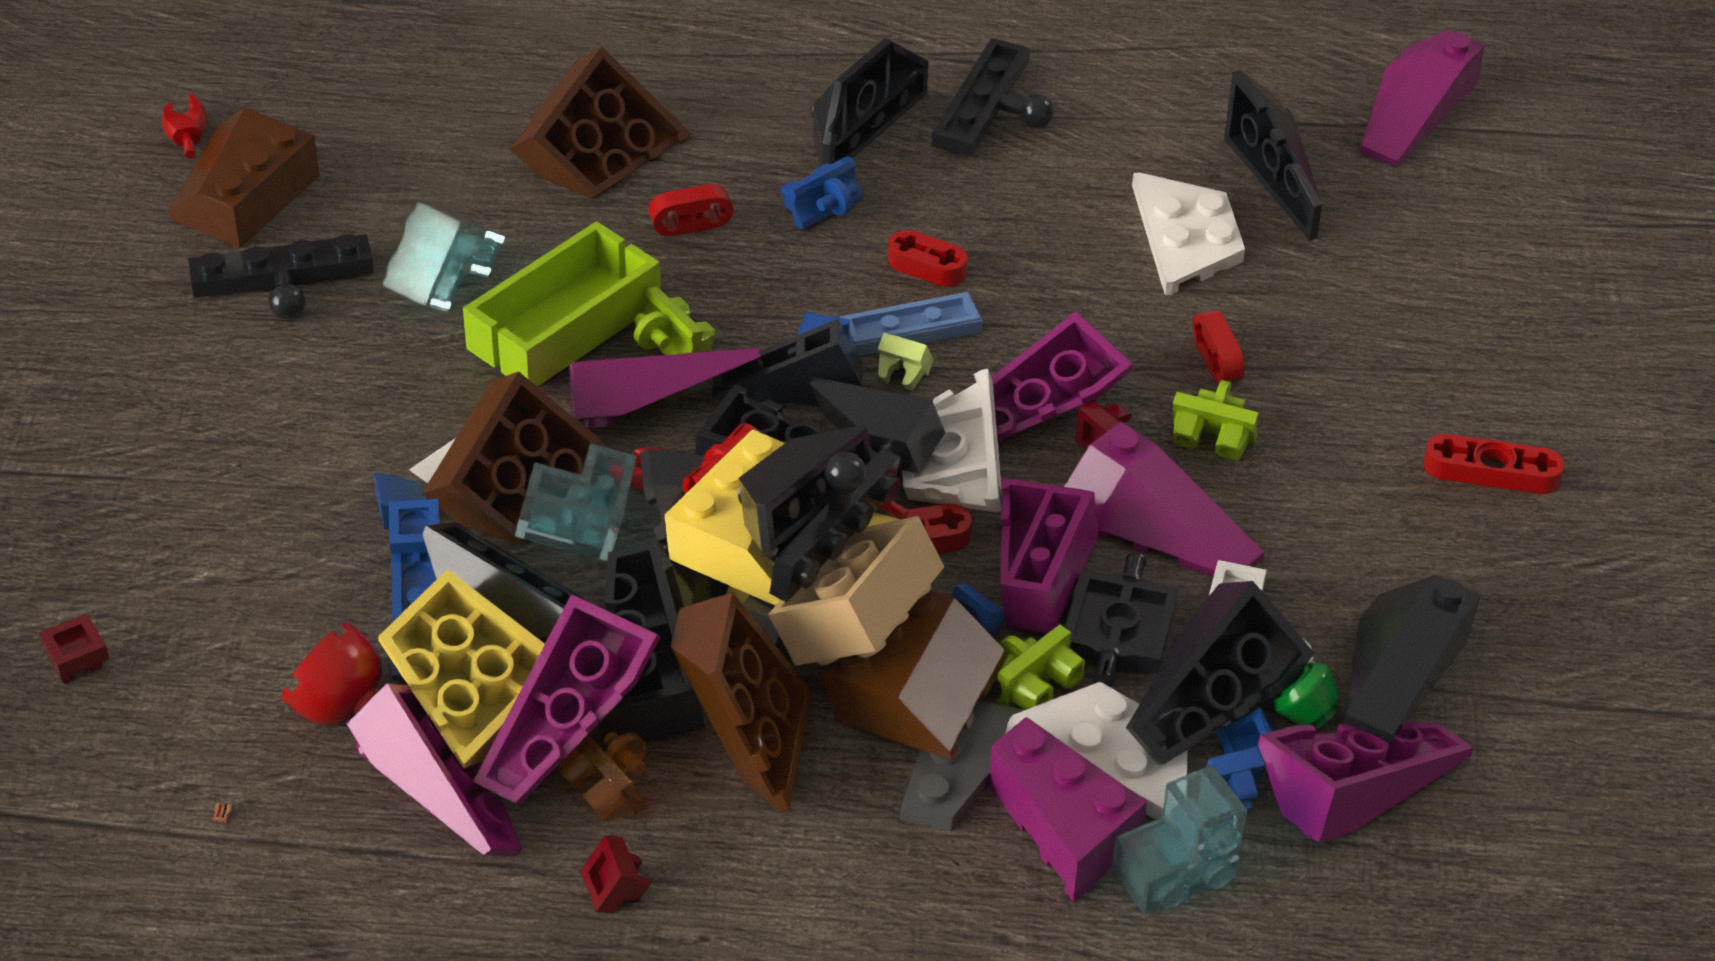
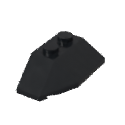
(867, 100)
(791, 486)
(498, 576)

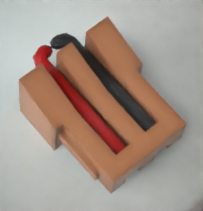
(222, 812)

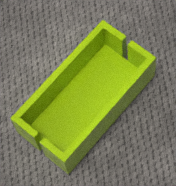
(561, 305)

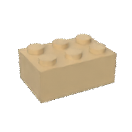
(859, 594)

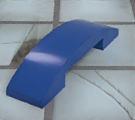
(409, 556)

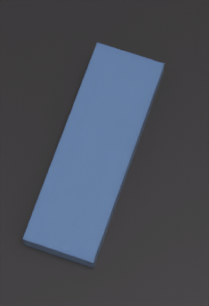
(916, 321)

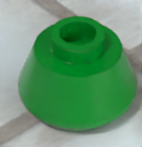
(1309, 696)

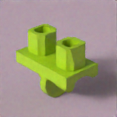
(668, 326)
(1216, 415)
(1033, 664)

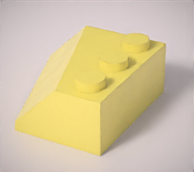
(709, 528)
(461, 663)

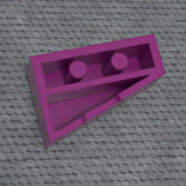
(1043, 550)
(1062, 803)

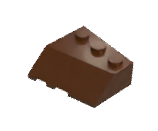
(596, 127)
(245, 177)
(494, 454)
(921, 680)
(747, 693)

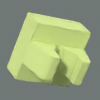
(904, 354)

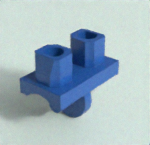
(823, 193)

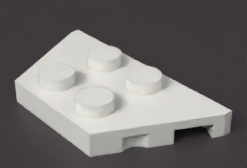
(1187, 229)
(966, 460)
(1095, 727)

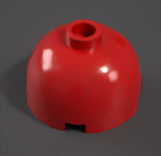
(336, 678)

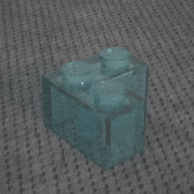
(437, 254)
(576, 509)
(1187, 848)

